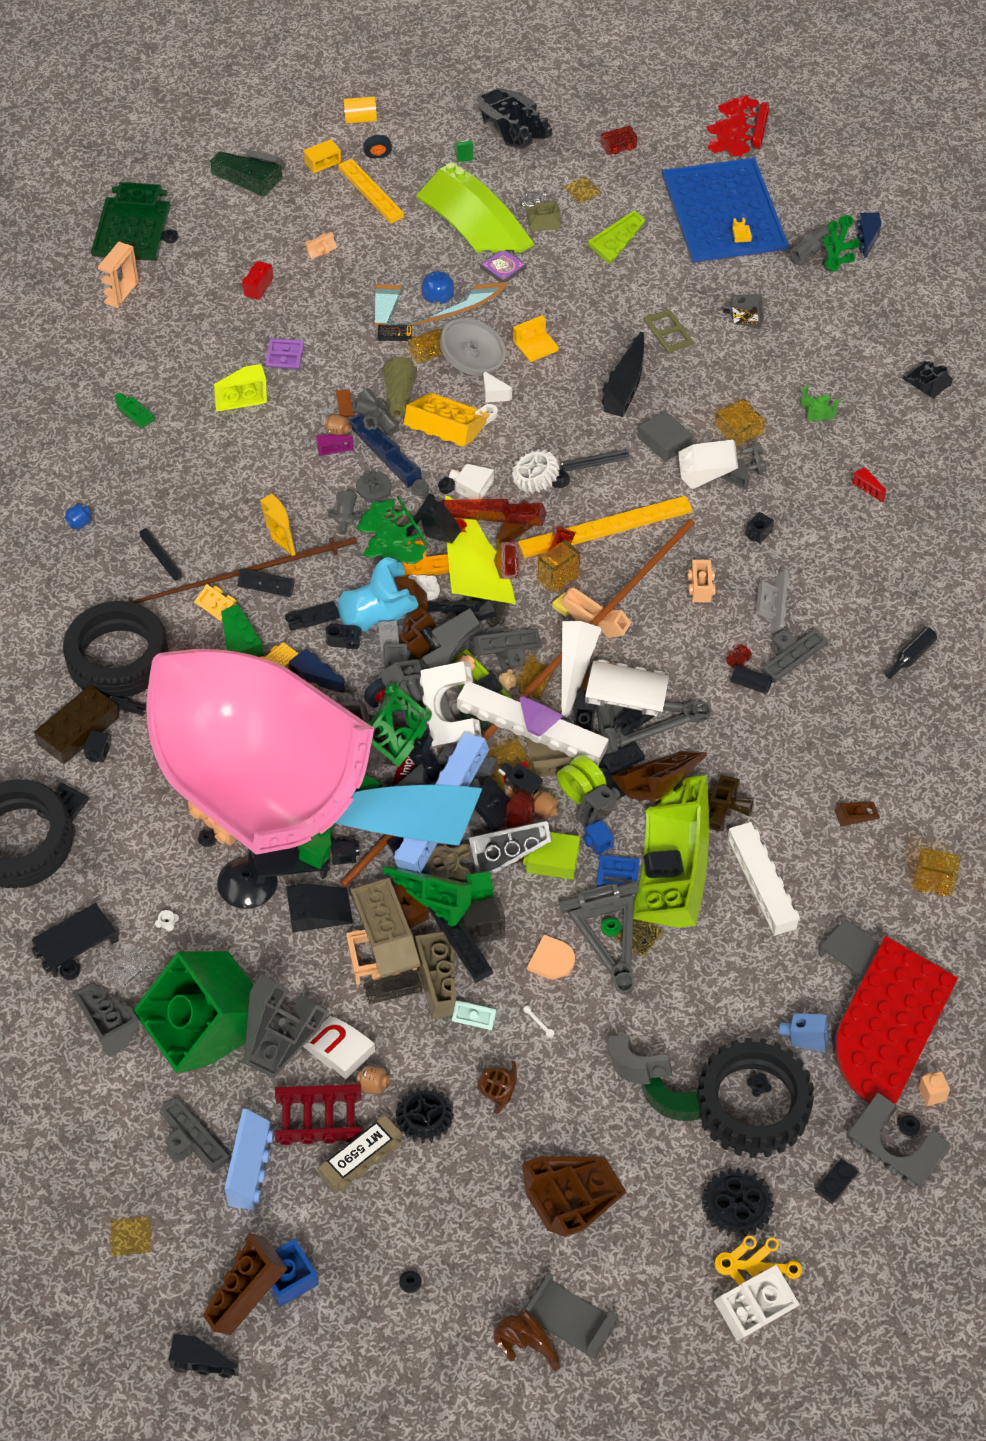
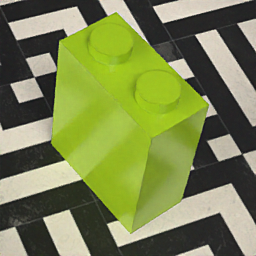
(555, 858)

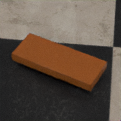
(344, 403)

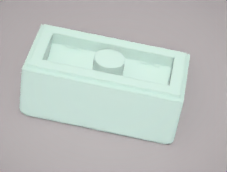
(474, 1014)

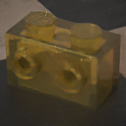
(425, 346)

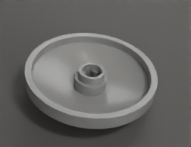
(472, 346)

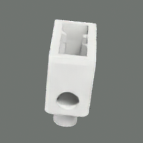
(472, 481)

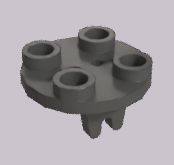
(757, 451)
(373, 486)

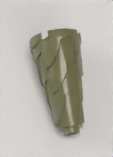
(398, 382)

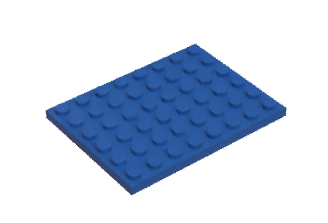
(711, 197)

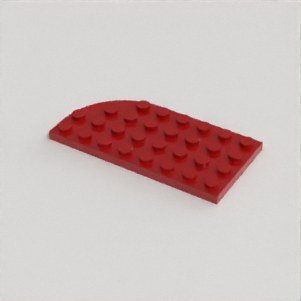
(890, 1020)

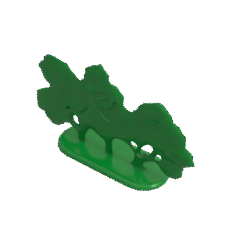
(390, 538)

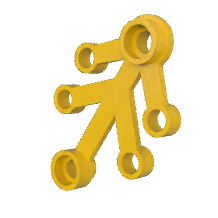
(753, 1265)

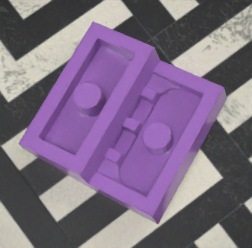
(284, 353)

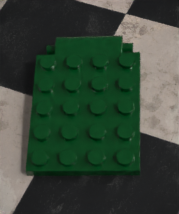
(134, 219)

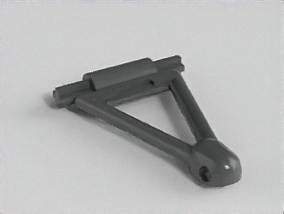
(610, 713)
(600, 902)

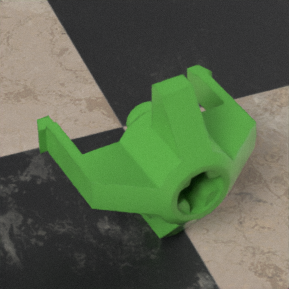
(818, 408)

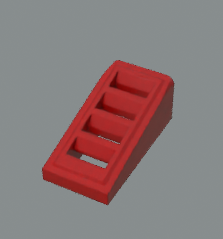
(869, 484)

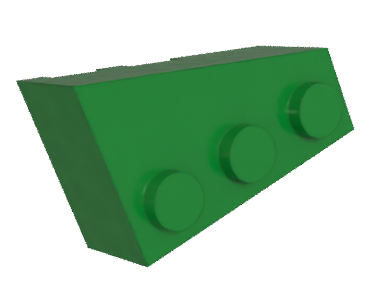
(239, 633)

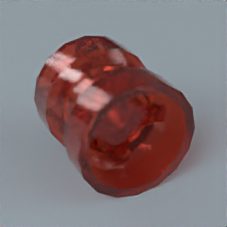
(738, 656)

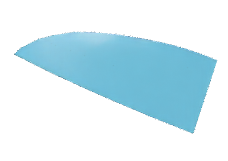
(414, 811)

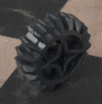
(440, 1108)

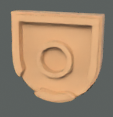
(552, 959)

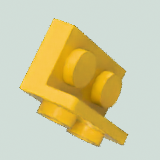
(213, 601)

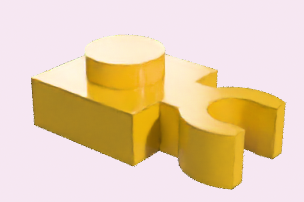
(741, 231)

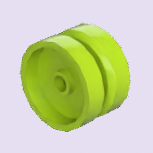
(580, 778)

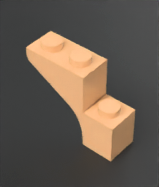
(585, 610)

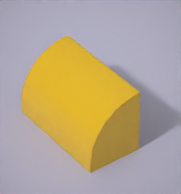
(360, 109)

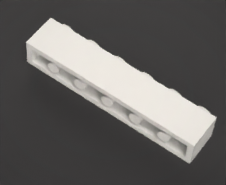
(763, 878)

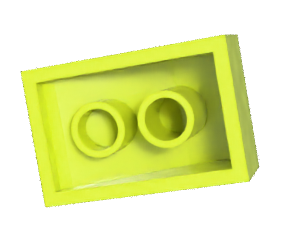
(241, 389)

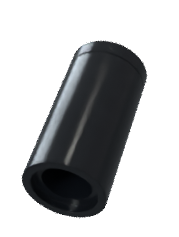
(751, 679)

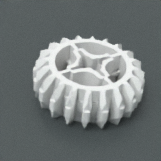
(535, 471)

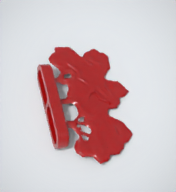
(735, 127)

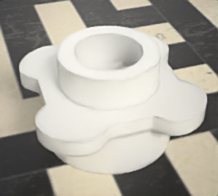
(166, 915)

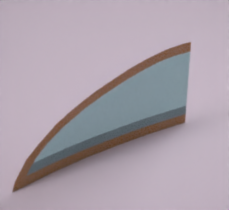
(388, 296)

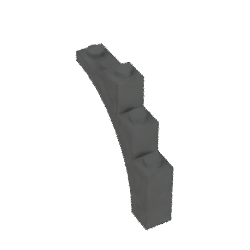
(448, 640)

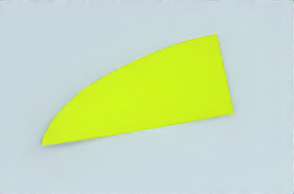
(473, 566)

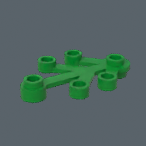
(833, 261)

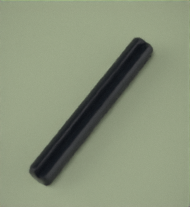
(595, 460)
(160, 554)

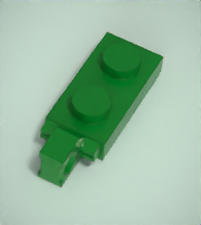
(134, 410)

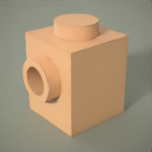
(934, 1088)

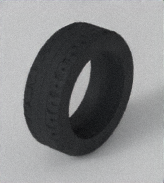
(107, 618)
(58, 843)

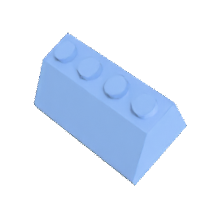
(248, 1161)

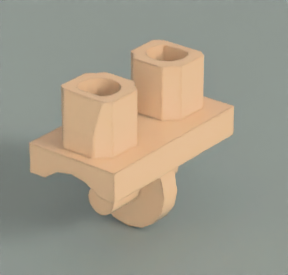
(320, 245)

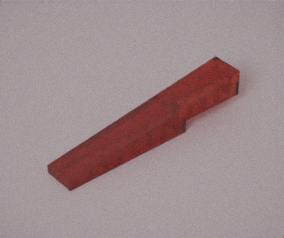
(497, 511)

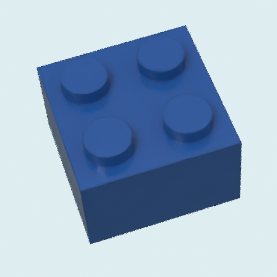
(297, 1278)

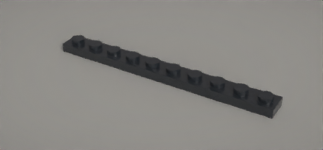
(456, 935)

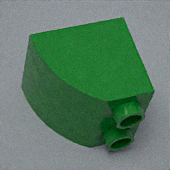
(197, 1008)

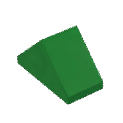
(463, 151)

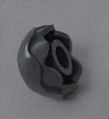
(562, 480)

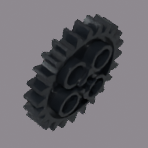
(727, 1217)

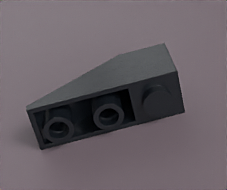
(584, 712)
(195, 1355)

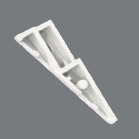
(577, 648)

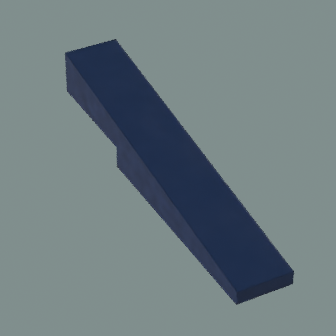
(387, 451)

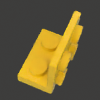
(533, 339)

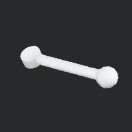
(549, 1032)

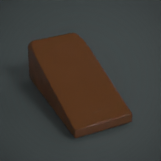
(855, 813)

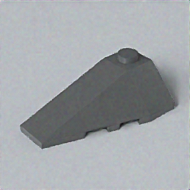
(502, 847)
(109, 1018)

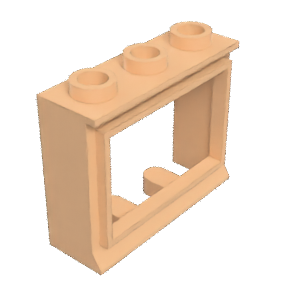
(122, 256)
(356, 937)

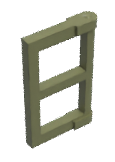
(678, 327)

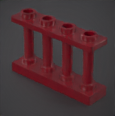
(309, 1095)

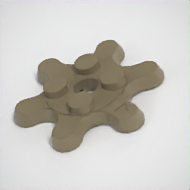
(451, 860)

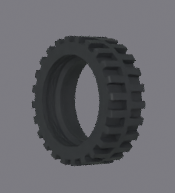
(768, 1059)

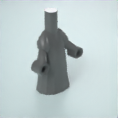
(345, 507)

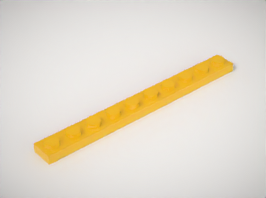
(611, 525)

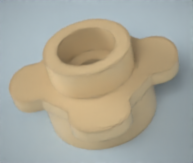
(507, 680)

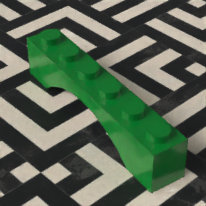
(318, 849)

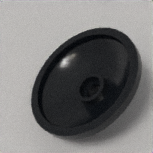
(241, 890)

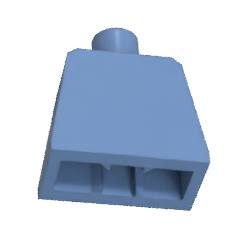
(807, 1031)

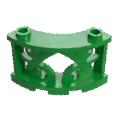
(402, 702)

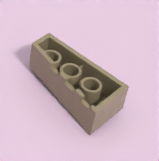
(437, 972)

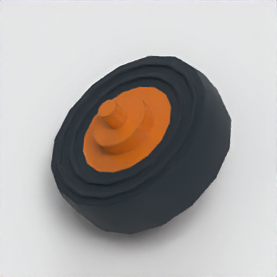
(377, 146)

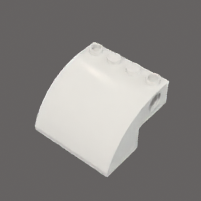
(627, 687)

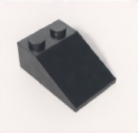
(318, 906)

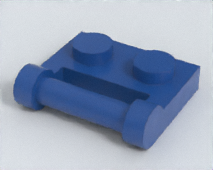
(617, 868)

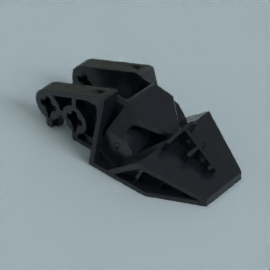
(514, 117)

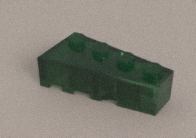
(246, 172)

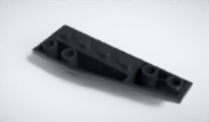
(624, 379)

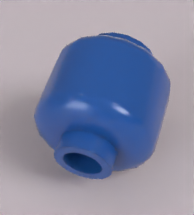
(78, 516)

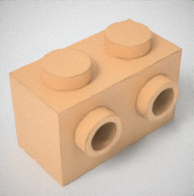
(701, 581)

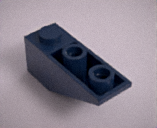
(869, 231)
(314, 671)

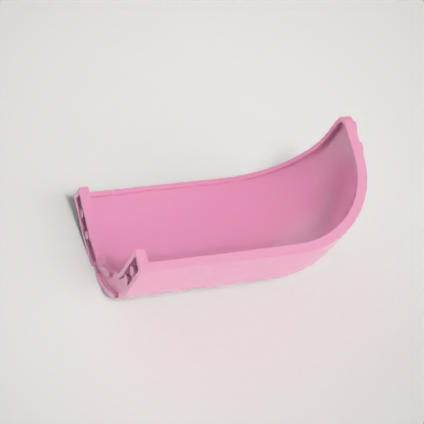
(254, 745)

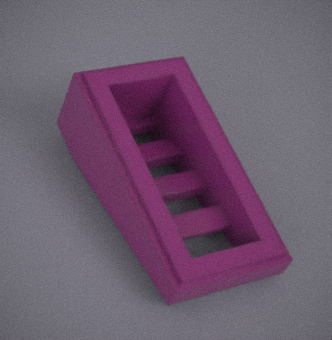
(333, 444)

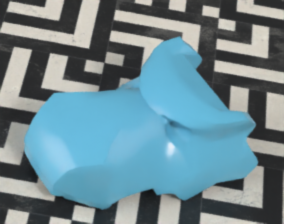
(378, 599)

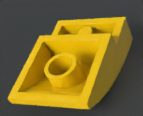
(278, 523)

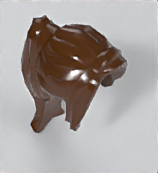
(524, 1331)

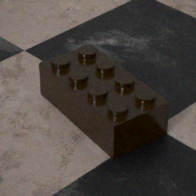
(69, 728)

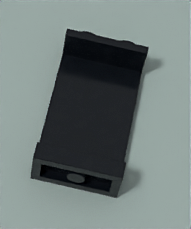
(280, 863)
(72, 938)

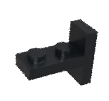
(422, 755)

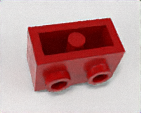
(257, 280)

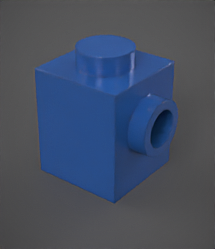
(598, 837)

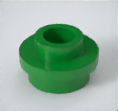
(611, 932)

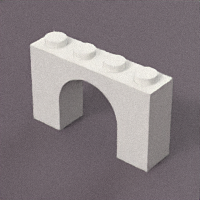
(435, 683)

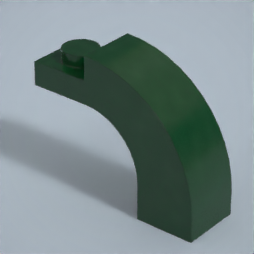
(669, 1103)

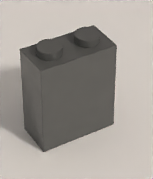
(664, 435)

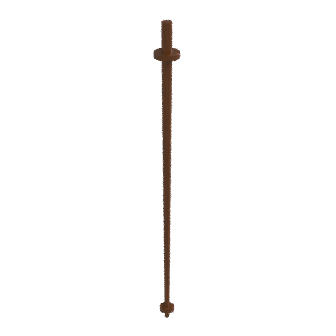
(332, 546)

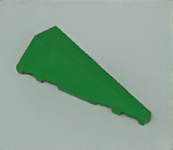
(444, 896)

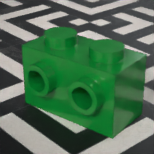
(481, 886)

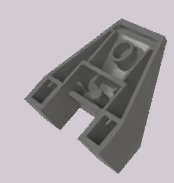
(272, 1032)

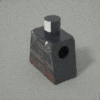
(521, 779)

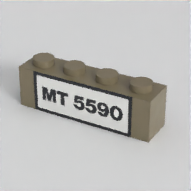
(360, 1154)

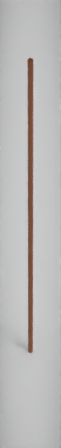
(542, 677)

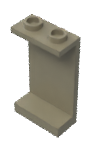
(545, 760)

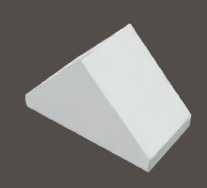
(495, 389)

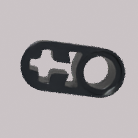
(663, 864)

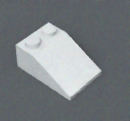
(707, 462)

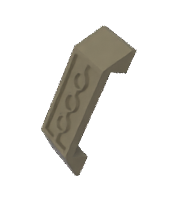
(385, 927)

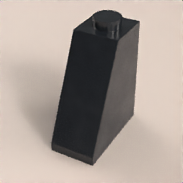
(439, 522)

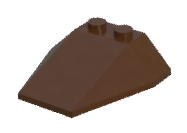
(658, 776)
(570, 1191)

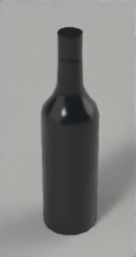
(913, 650)

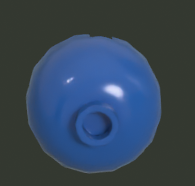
(437, 287)

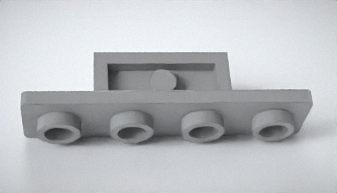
(772, 601)

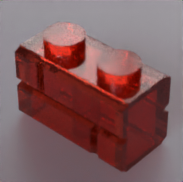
(619, 140)
(520, 810)

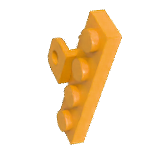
(428, 565)

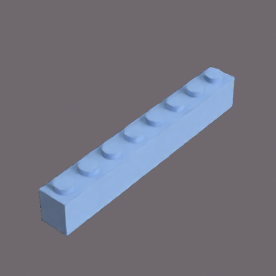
(458, 772)

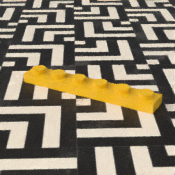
(371, 191)

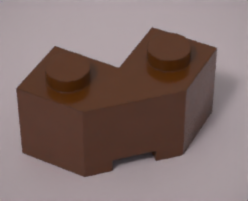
(412, 636)

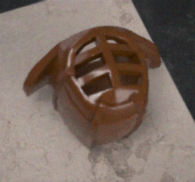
(498, 1084)

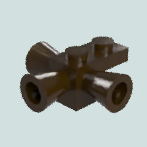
(724, 799)

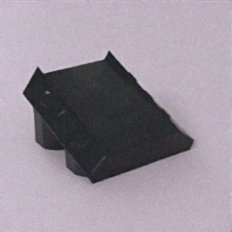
(929, 378)

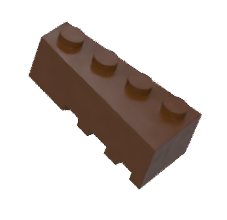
(245, 1285)

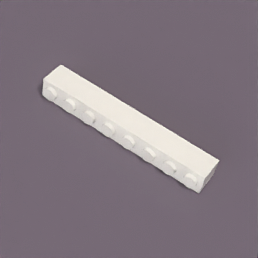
(508, 714)

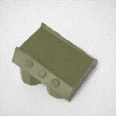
(544, 216)

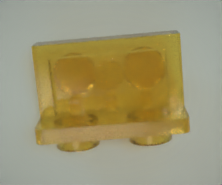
(531, 672)

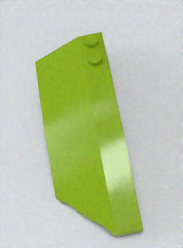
(474, 211)
(681, 825)

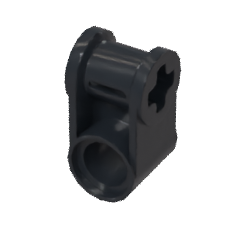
(342, 636)

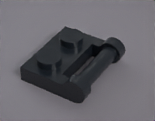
(73, 800)

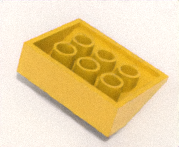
(445, 418)

